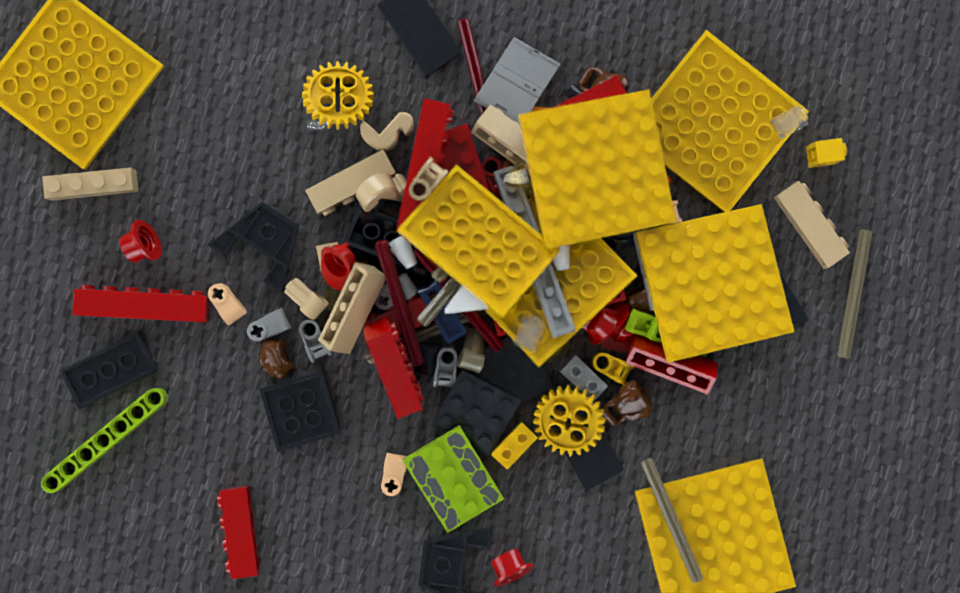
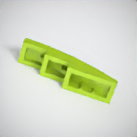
(645, 325)

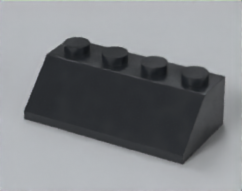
(371, 227)

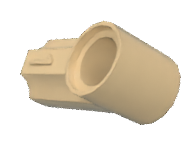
(309, 301)

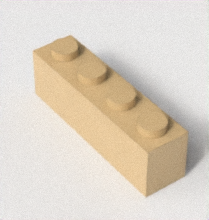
(501, 135)
(90, 184)
(343, 186)
(812, 225)
(352, 308)

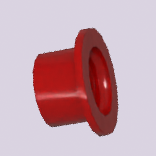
(141, 242)
(510, 567)

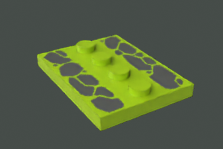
(453, 479)

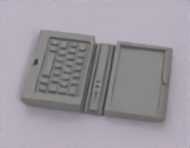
(517, 80)

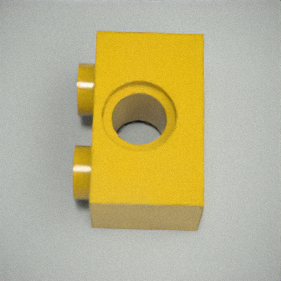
(826, 152)
(514, 445)

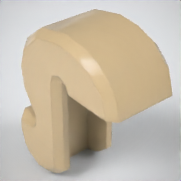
(390, 135)
(379, 187)

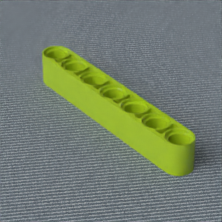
(95, 445)

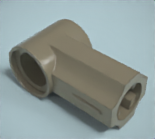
(472, 354)

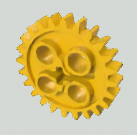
(316, 95)
(565, 438)

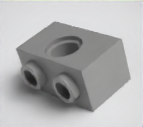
(583, 377)

